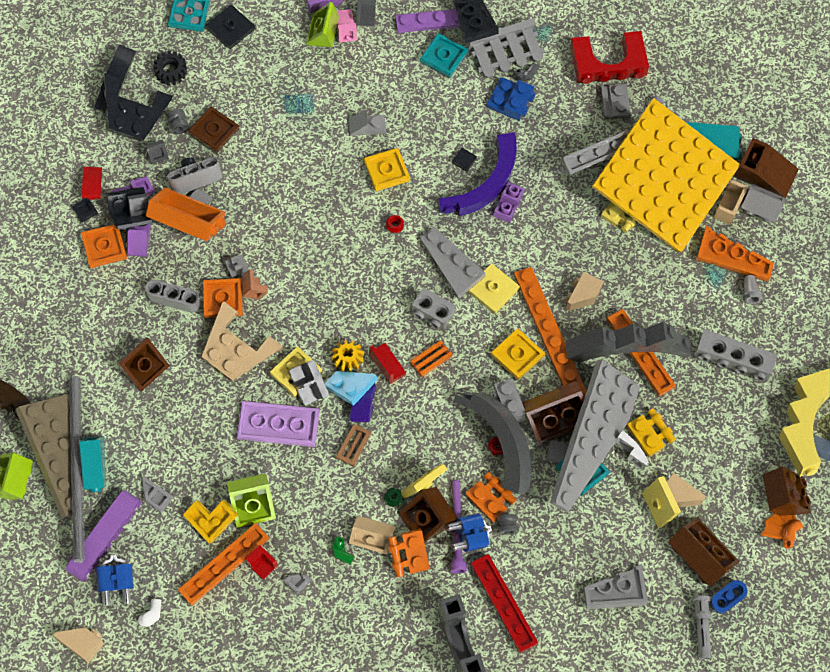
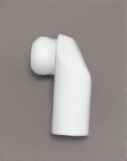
(151, 616)

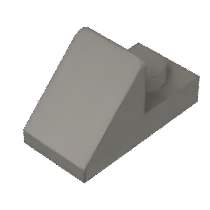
(367, 125)

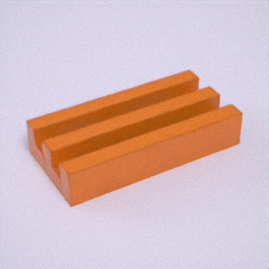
(444, 349)

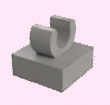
(236, 266)

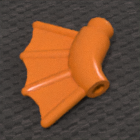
(782, 528)

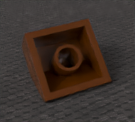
(429, 513)

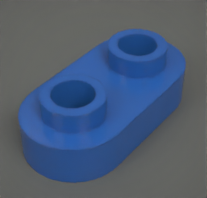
(728, 597)

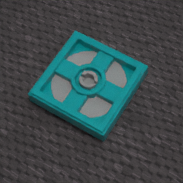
(189, 14)

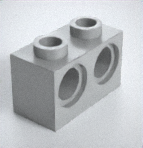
(436, 305)

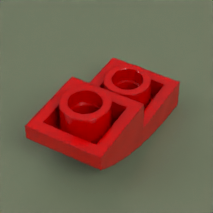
(91, 182)

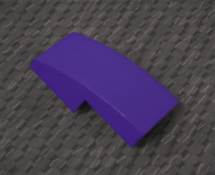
(363, 407)

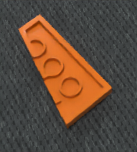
(732, 256)

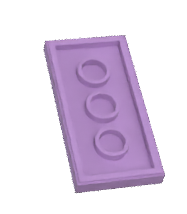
(278, 424)

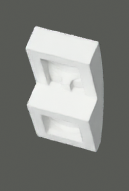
(636, 455)

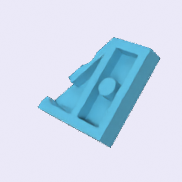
(350, 385)

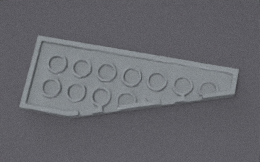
(599, 423)

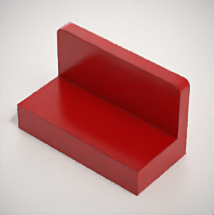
(387, 362)

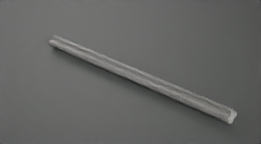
(76, 470)

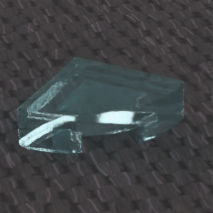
(544, 33)
(717, 275)

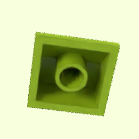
(14, 475)
(251, 500)

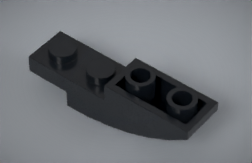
(120, 68)

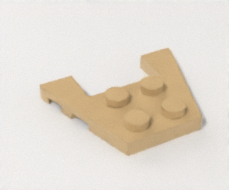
(230, 353)

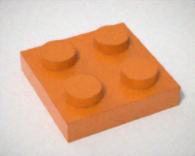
(103, 246)
(221, 291)

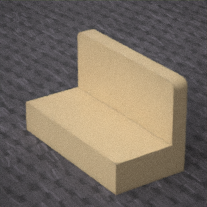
(371, 534)

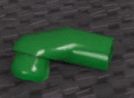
(339, 551)

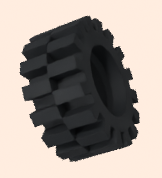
(166, 59)

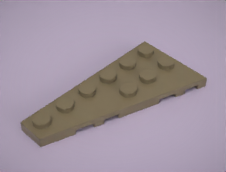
(48, 433)

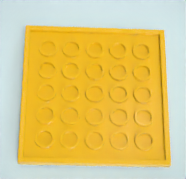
(666, 175)

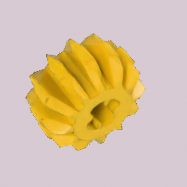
(348, 349)

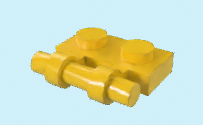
(645, 434)

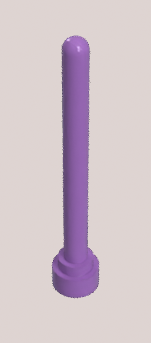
(457, 564)

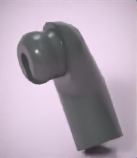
(526, 75)

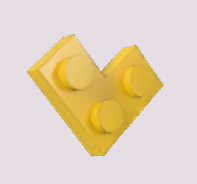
(210, 524)

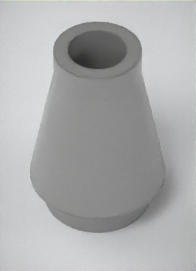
(751, 290)

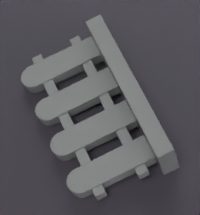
(509, 34)
(591, 155)

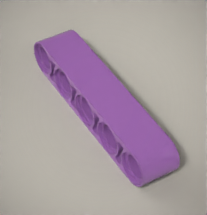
(104, 533)

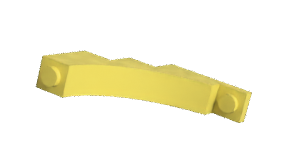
(798, 438)

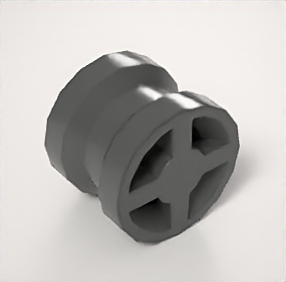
(508, 524)

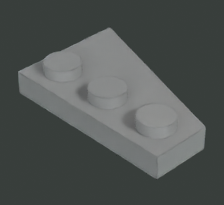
(620, 591)

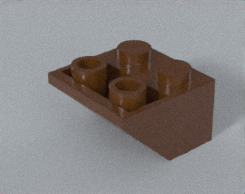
(786, 492)

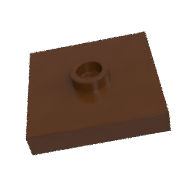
(213, 129)

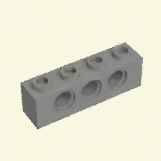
(764, 359)

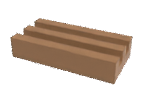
(346, 459)

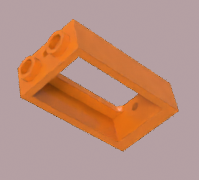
(186, 214)

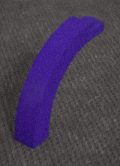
(492, 187)

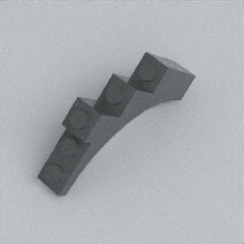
(604, 342)

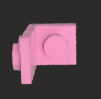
(346, 27)

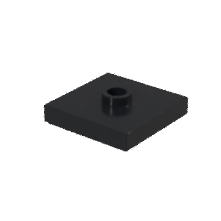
(230, 27)

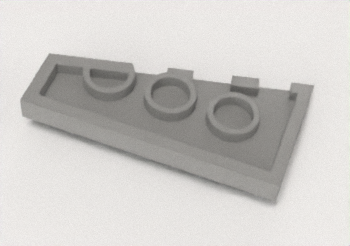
(456, 267)

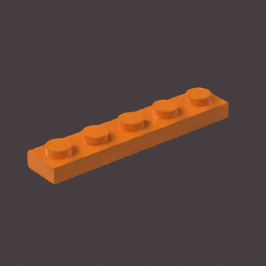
(646, 361)
(223, 564)

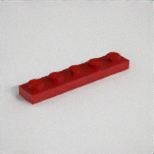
(504, 603)

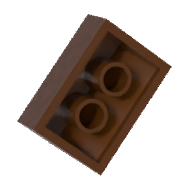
(554, 412)
(703, 552)

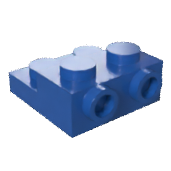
(511, 98)

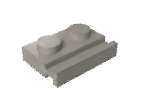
(615, 101)

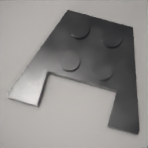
(130, 117)

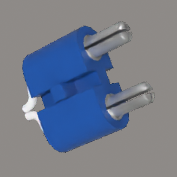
(471, 531)
(114, 578)

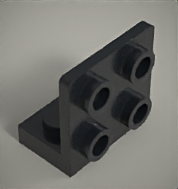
(119, 209)

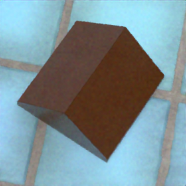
(143, 364)

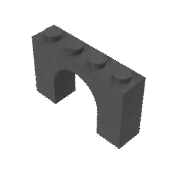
(452, 617)

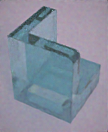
(299, 103)

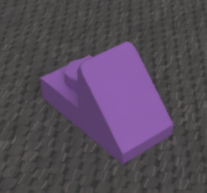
(138, 240)

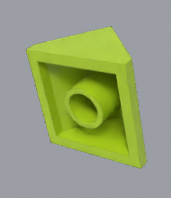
(323, 26)

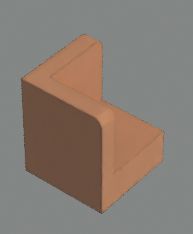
(251, 286)

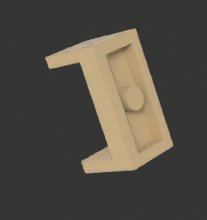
(730, 202)

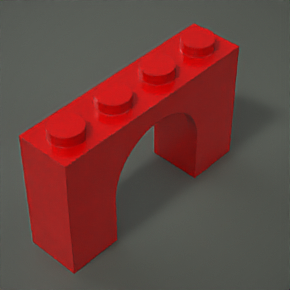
(590, 69)

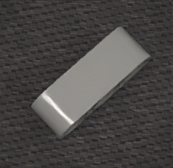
(195, 175)
(166, 290)

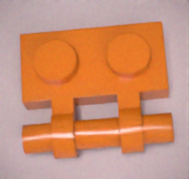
(486, 501)
(415, 552)

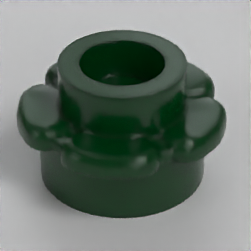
(388, 497)

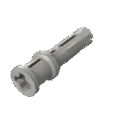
(702, 617)

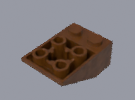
(766, 168)

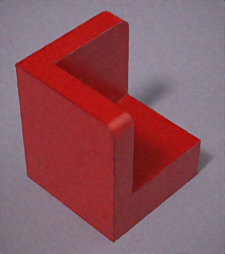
(261, 562)

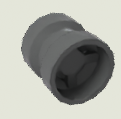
(177, 121)

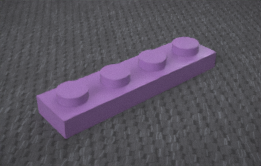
(427, 21)

